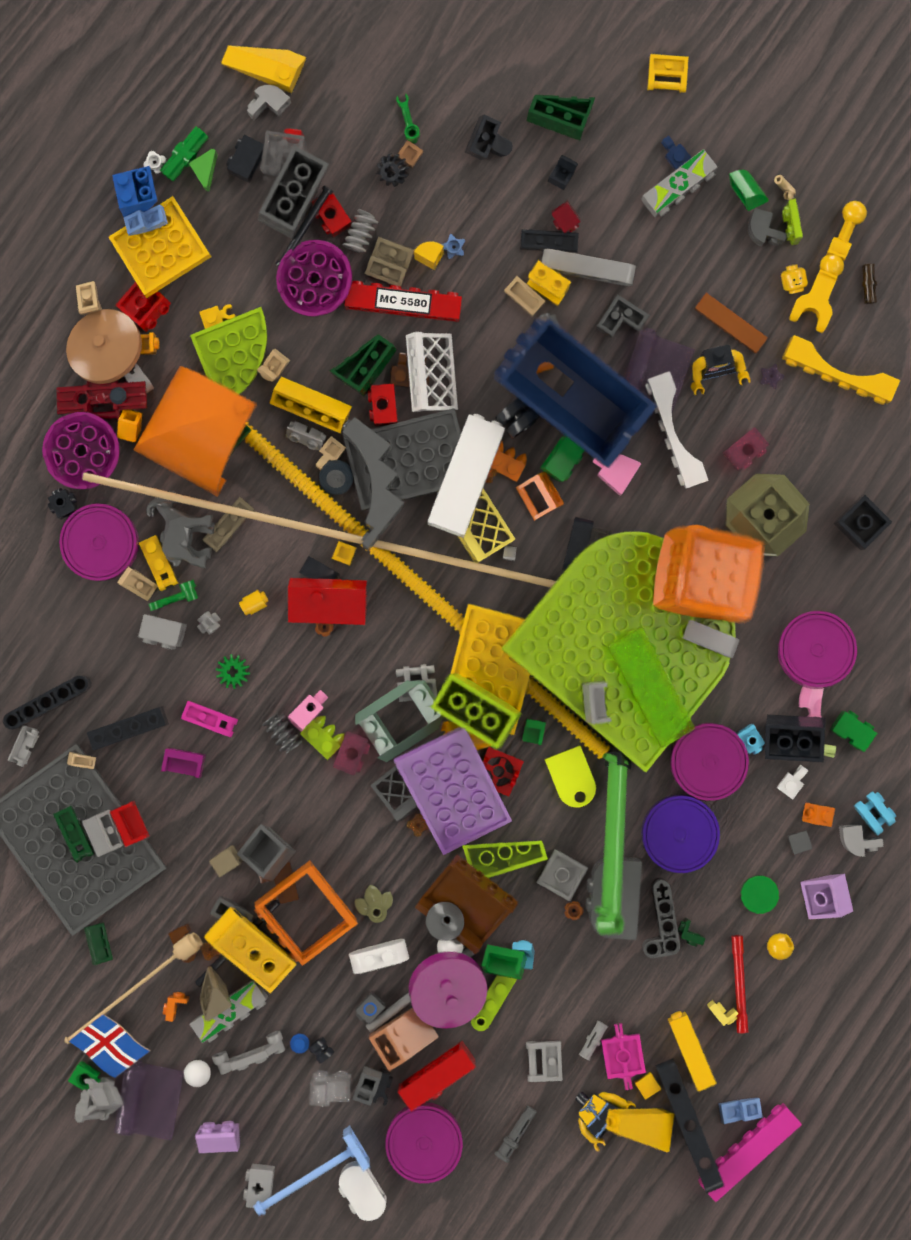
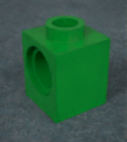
(83, 1068)

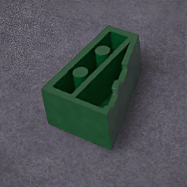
(560, 114)

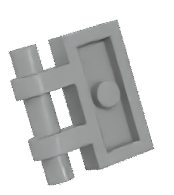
(423, 670)

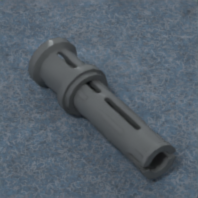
(511, 1141)

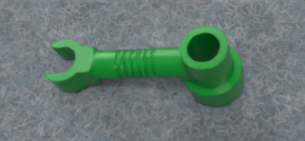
(411, 129)
(187, 592)

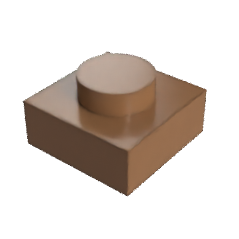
(410, 153)

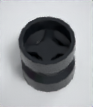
(317, 1047)

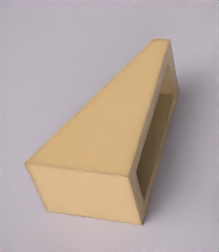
(81, 760)

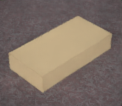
(524, 296)

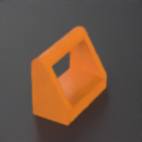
(547, 490)

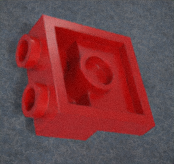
(141, 309)

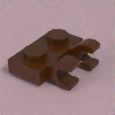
(400, 373)
(289, 894)

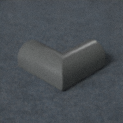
(619, 312)

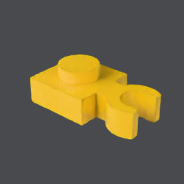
(213, 316)

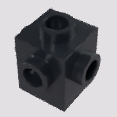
(68, 506)

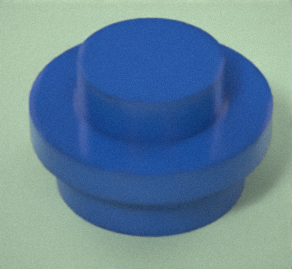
(299, 1043)

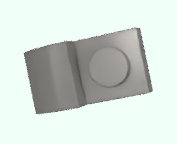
(270, 97)
(853, 841)

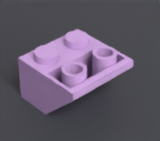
(218, 1137)

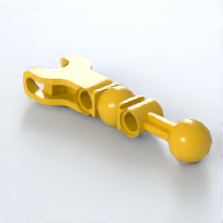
(830, 268)

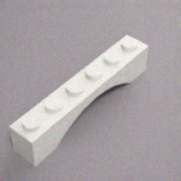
(690, 468)

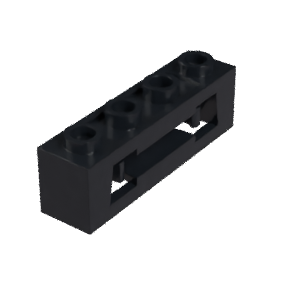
(127, 728)

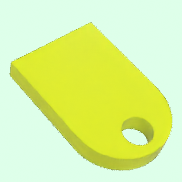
(572, 775)

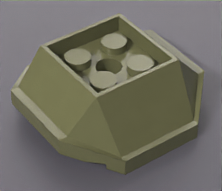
(779, 496)

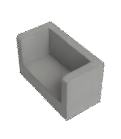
(595, 702)

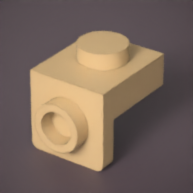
(273, 366)

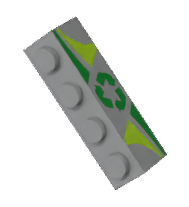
(679, 183)
(242, 1000)

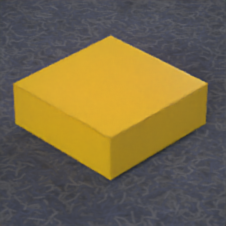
(344, 553)
(647, 1085)

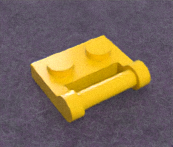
(669, 67)

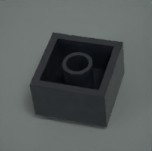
(863, 522)

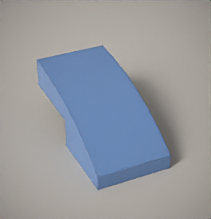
(142, 222)
(740, 1110)

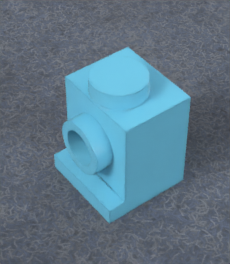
(748, 732)

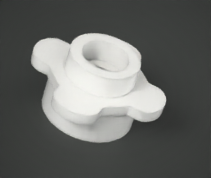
(152, 156)

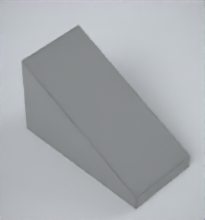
(509, 553)

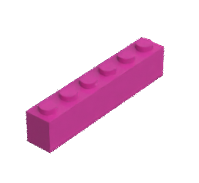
(754, 1148)

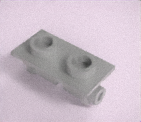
(297, 433)
(25, 740)

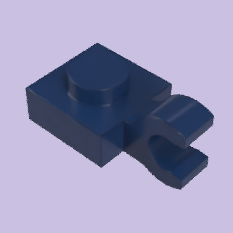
(677, 154)

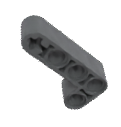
(662, 917)

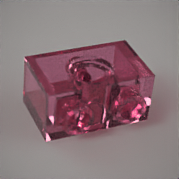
(754, 441)
(343, 761)

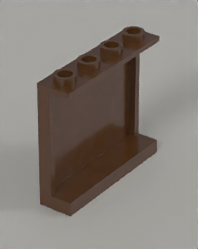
(478, 898)

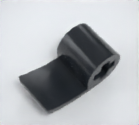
(315, 570)

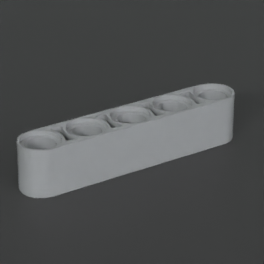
(589, 267)

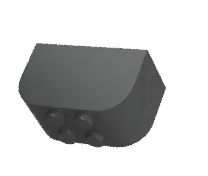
(293, 192)
(629, 899)

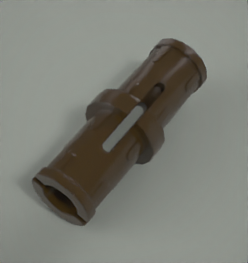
(869, 284)

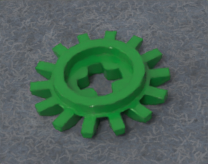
(238, 676)

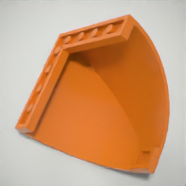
(195, 429)

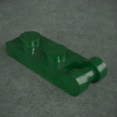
(73, 833)

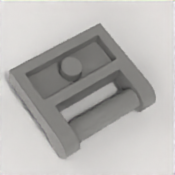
(550, 1061)

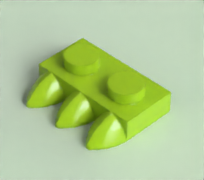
(322, 738)

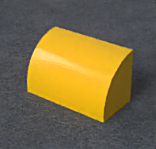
(429, 254)

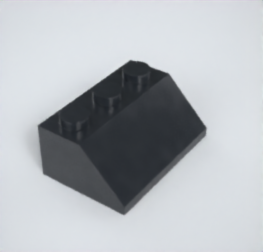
(795, 738)

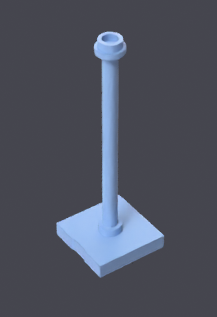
(353, 1150)

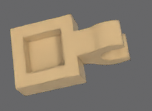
(331, 451)

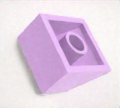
(827, 897)

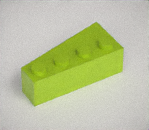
(504, 857)

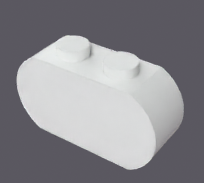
(379, 956)
(362, 1192)

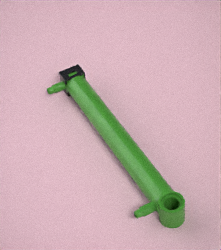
(610, 916)

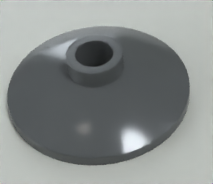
(436, 925)

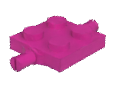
(623, 1056)

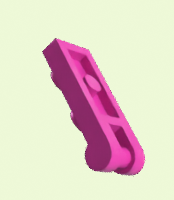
(208, 718)

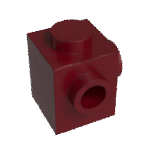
(565, 217)

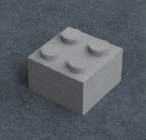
(162, 630)

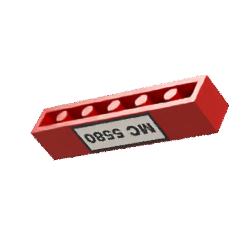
(404, 302)

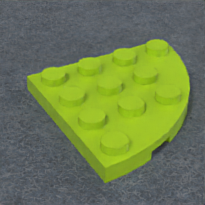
(233, 349)

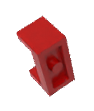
(129, 823)

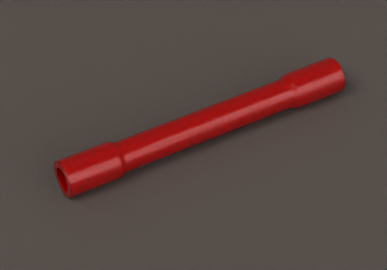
(738, 951)

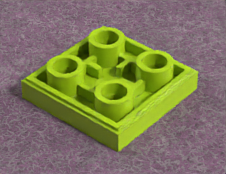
(791, 216)

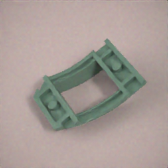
(378, 733)

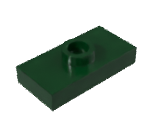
(98, 943)

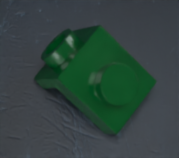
(691, 937)

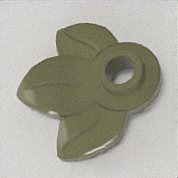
(374, 901)

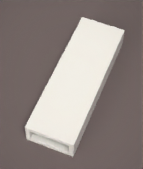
(466, 475)

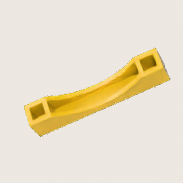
(803, 354)

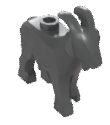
(178, 532)

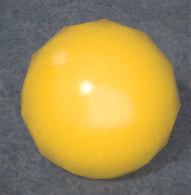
(780, 946)

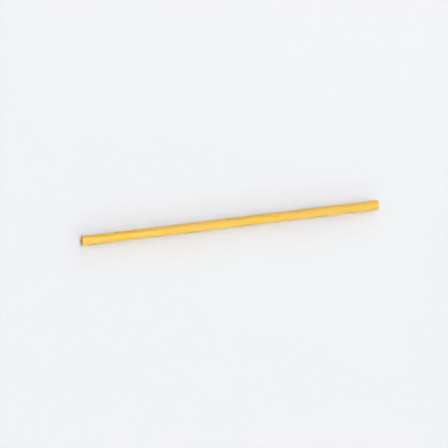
(413, 581)

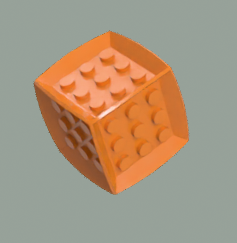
(708, 574)

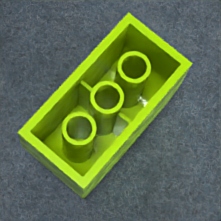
(476, 710)

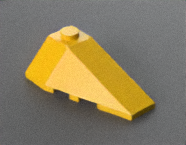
(271, 66)

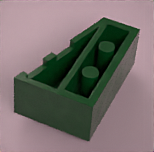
(365, 365)

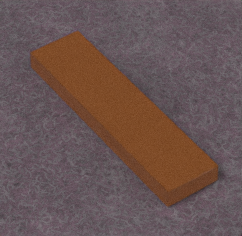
(731, 323)

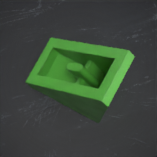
(204, 168)

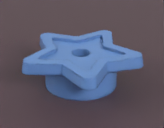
(458, 246)

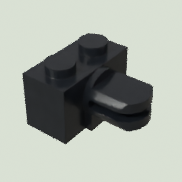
(486, 140)

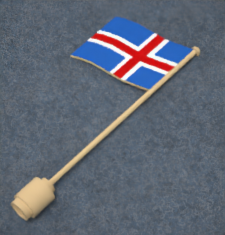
(107, 1040)

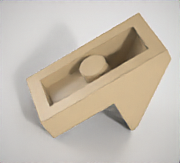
(87, 298)
(137, 583)

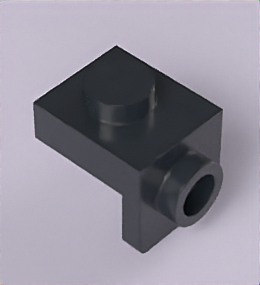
(563, 172)

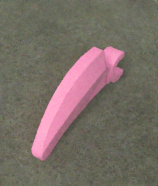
(811, 700)

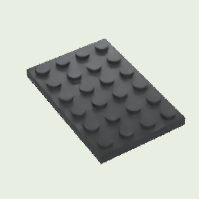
(418, 455)

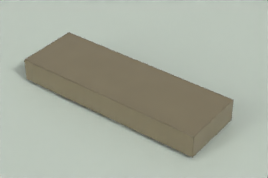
(226, 526)

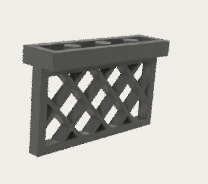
(406, 807)

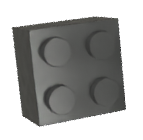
(266, 852)

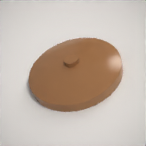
(104, 346)

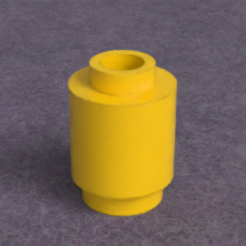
(253, 602)

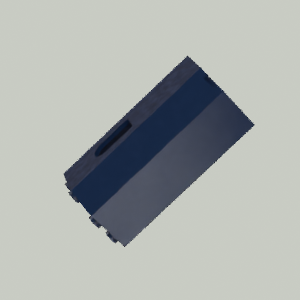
(599, 407)

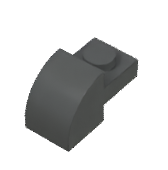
(224, 904)

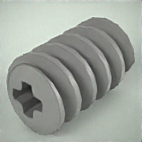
(360, 231)

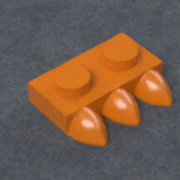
(506, 464)

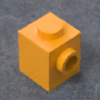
(129, 425)

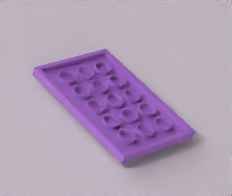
(453, 790)

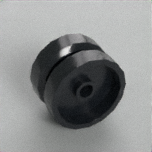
(521, 418)

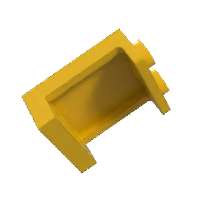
(548, 283)

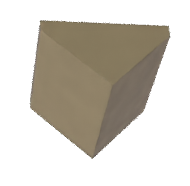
(214, 995)

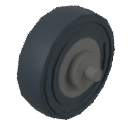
(336, 477)

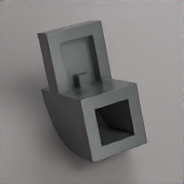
(759, 229)
(367, 1085)

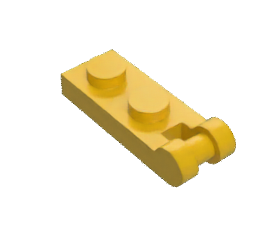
(157, 562)

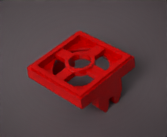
(515, 762)

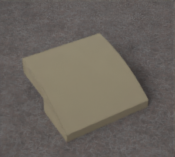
(389, 261)

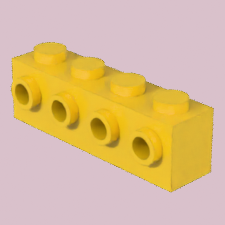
(310, 404)

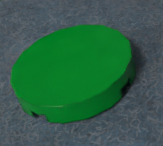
(759, 894)

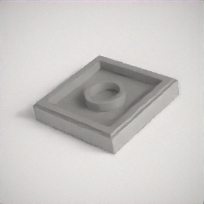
(562, 875)

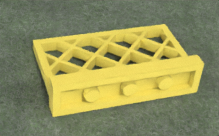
(469, 540)

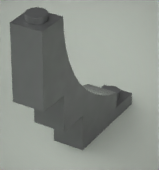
(383, 503)

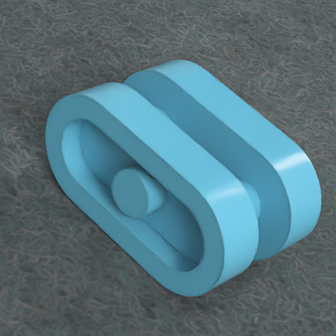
(886, 815)

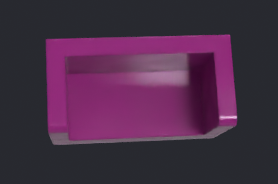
(183, 762)

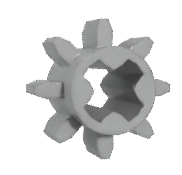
(208, 622)

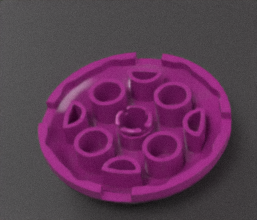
(299, 268)
(65, 439)

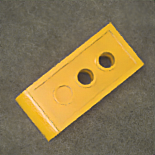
(237, 937)

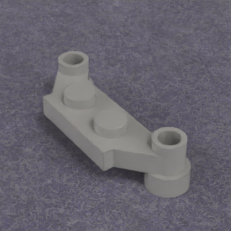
(256, 1055)

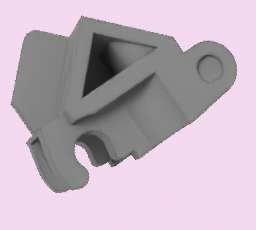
(99, 1096)

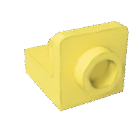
(719, 1011)

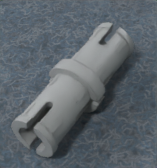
(593, 1040)

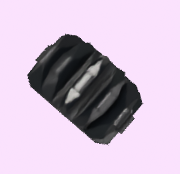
(387, 172)

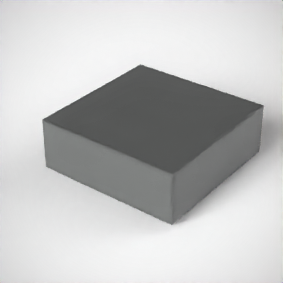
(799, 842)

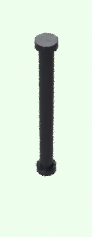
(308, 220)

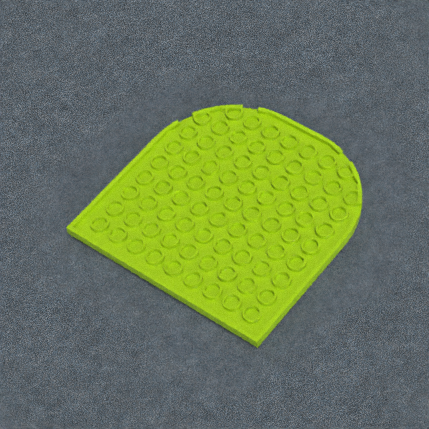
(597, 603)

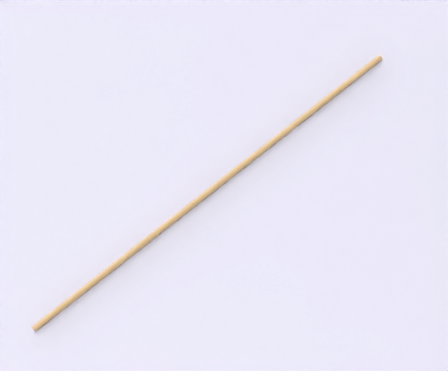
(316, 529)

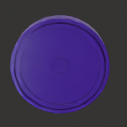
(680, 833)

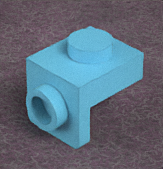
(528, 948)

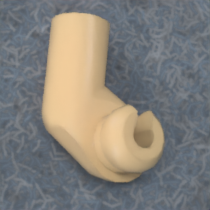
(785, 187)

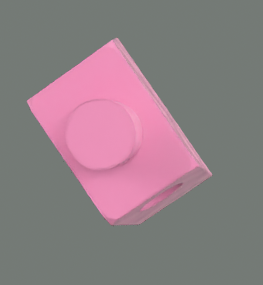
(619, 473)
(301, 716)

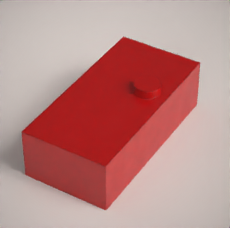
(327, 601)
(436, 1076)

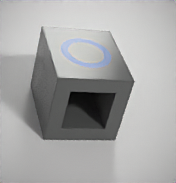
(369, 1008)

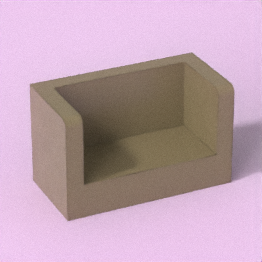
(225, 861)

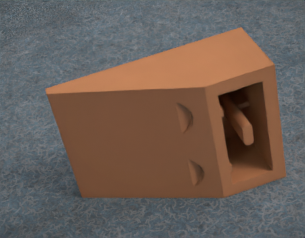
(402, 1038)

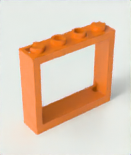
(284, 939)

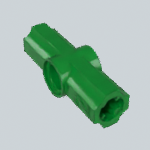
(184, 154)

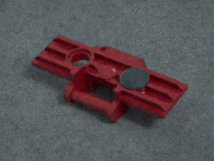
(121, 395)

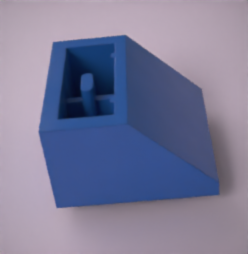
(135, 190)

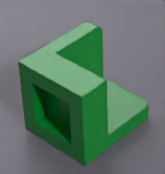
(534, 731)

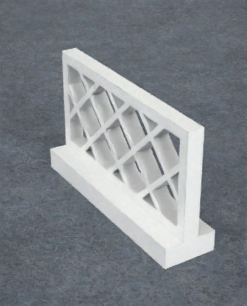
(419, 389)

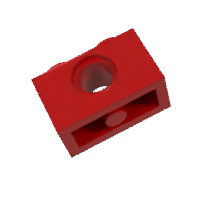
(339, 222)
(387, 393)

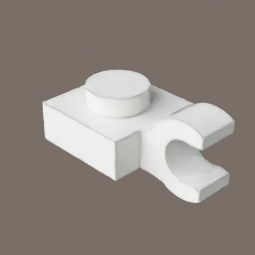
(791, 783)

